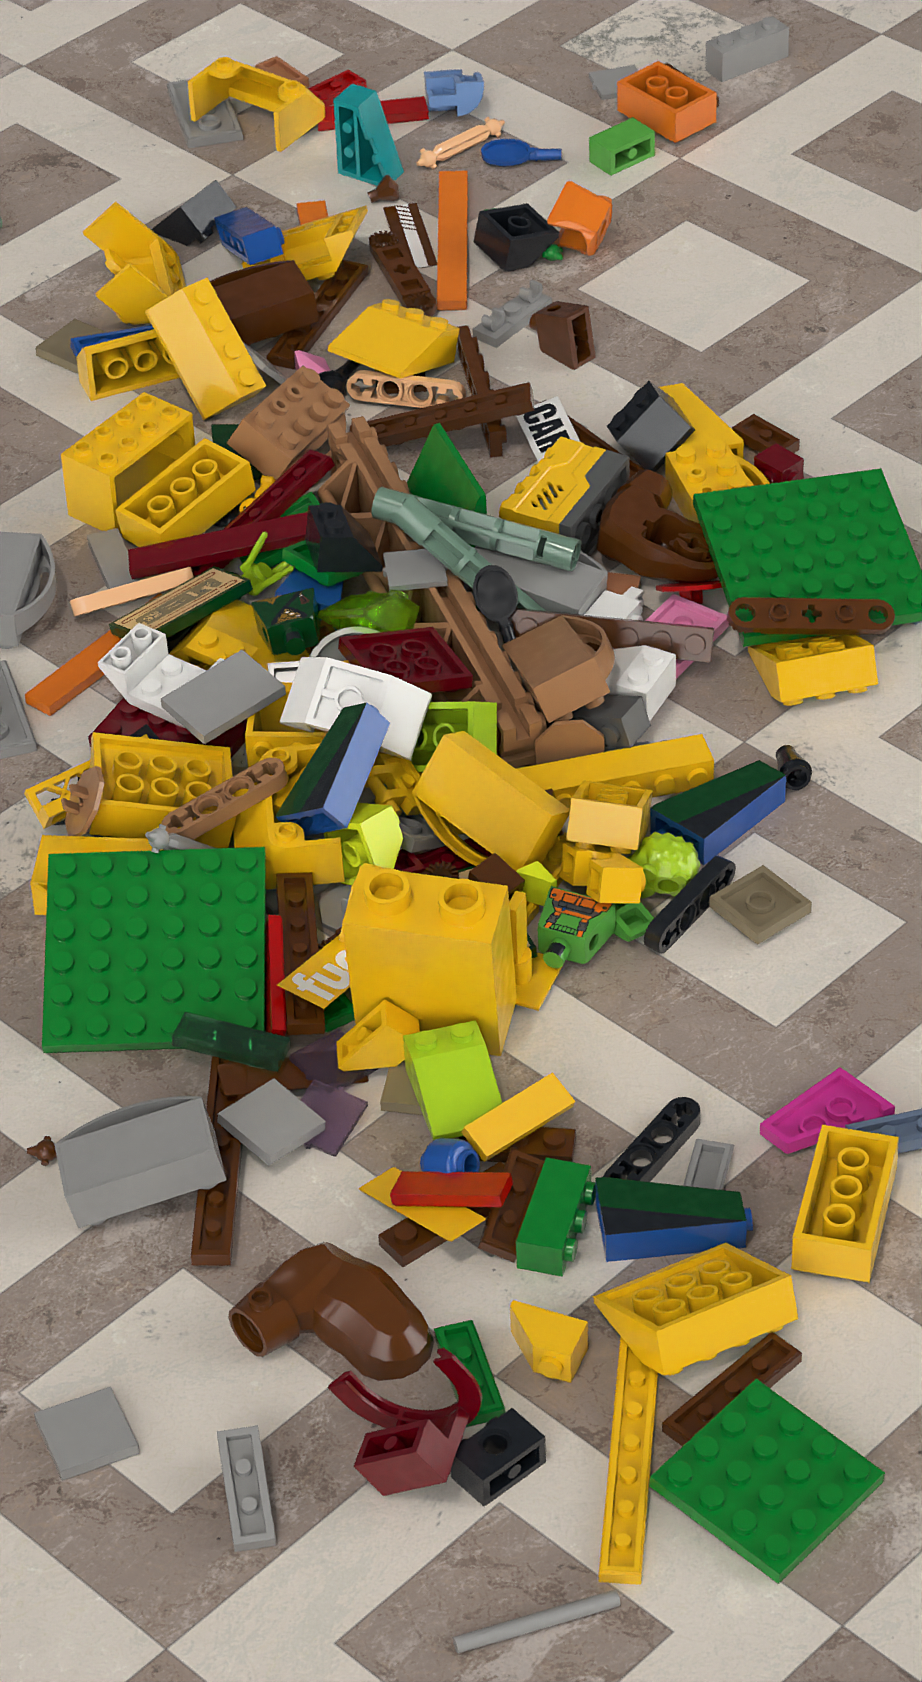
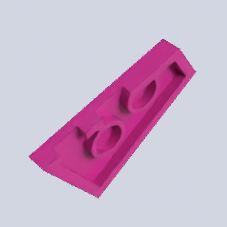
(831, 1102)

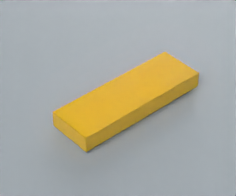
(518, 1117)

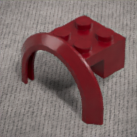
(417, 1443)

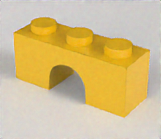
(605, 873)

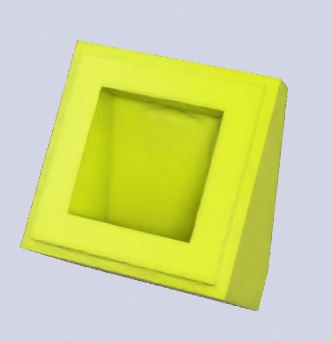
(537, 882)

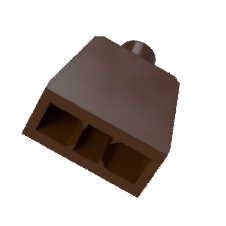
(565, 333)

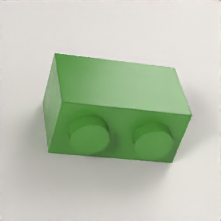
(621, 146)

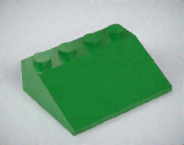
(444, 475)

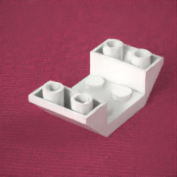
(145, 670)
(328, 685)

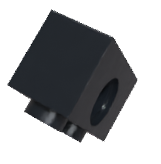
(498, 1456)

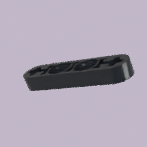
(688, 904)
(656, 1152)

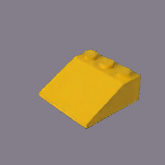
(397, 340)
(815, 667)

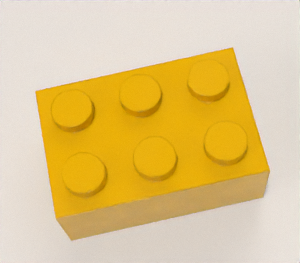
(609, 816)

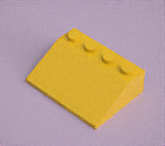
(153, 778)
(699, 1307)

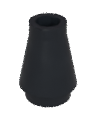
(796, 769)

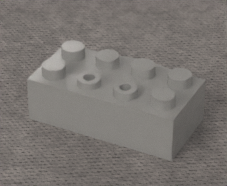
(21, 568)
(550, 586)
(138, 1158)

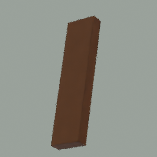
(765, 1361)

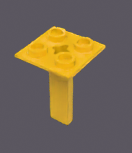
(532, 975)

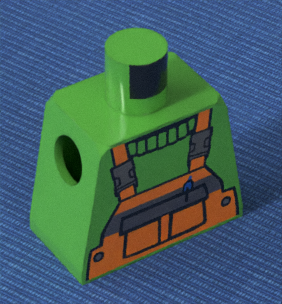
(573, 927)

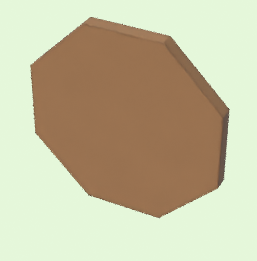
(567, 741)
(83, 801)

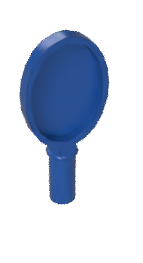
(514, 152)

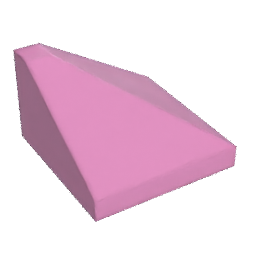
(310, 361)

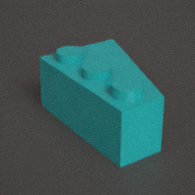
(364, 137)

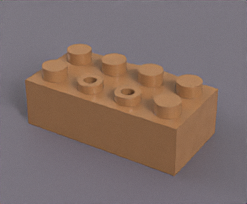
(289, 423)
(561, 667)

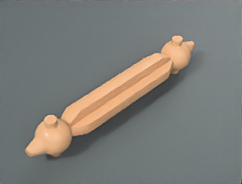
(460, 143)

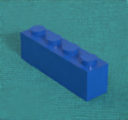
(249, 235)

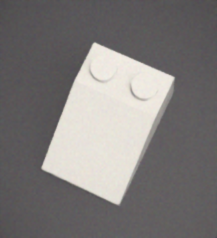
(643, 673)

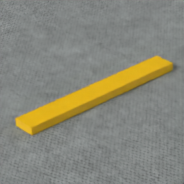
(628, 1470)

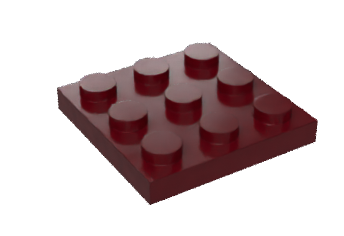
(411, 655)

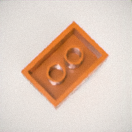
(666, 101)

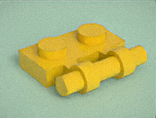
(400, 779)

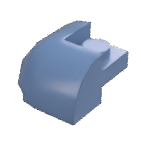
(453, 91)

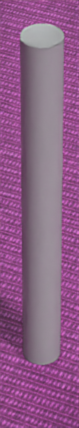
(536, 1621)

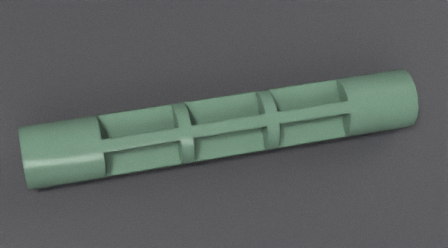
(489, 531)
(446, 545)

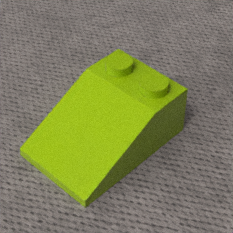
(451, 1077)

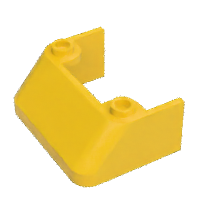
(292, 103)
(142, 263)
(285, 841)

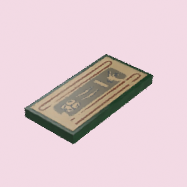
(185, 603)

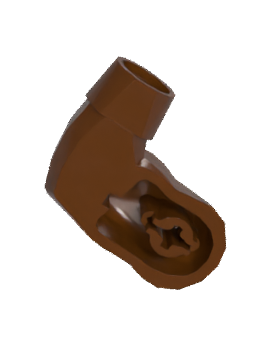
(651, 538)
(346, 1305)

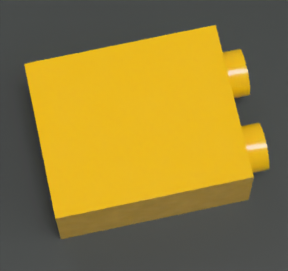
(432, 950)

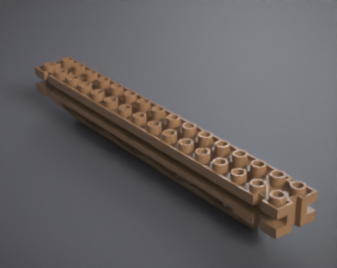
(357, 475)

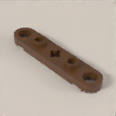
(401, 272)
(789, 617)

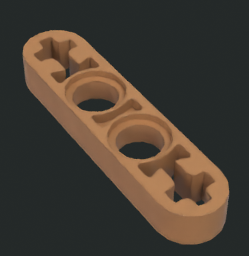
(227, 804)

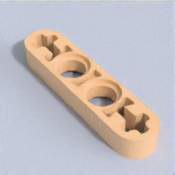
(406, 385)
(130, 592)

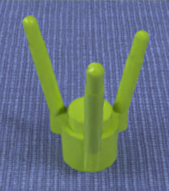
(261, 574)

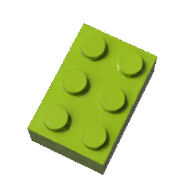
(443, 718)

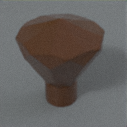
(386, 190)

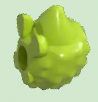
(666, 862)

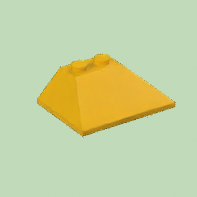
(320, 244)
(225, 634)

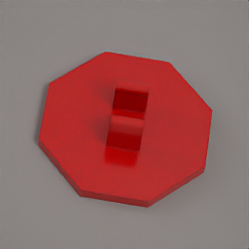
(690, 591)

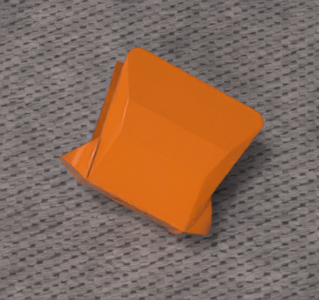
(582, 218)

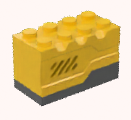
(568, 491)

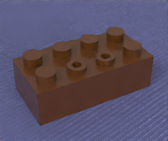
(267, 300)

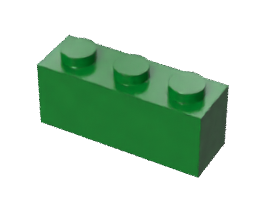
(555, 1217)

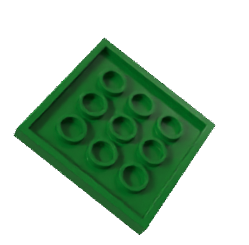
(767, 1480)

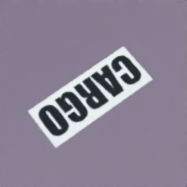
(546, 426)

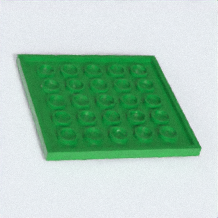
(812, 541)
(149, 939)

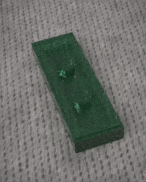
(231, 1042)

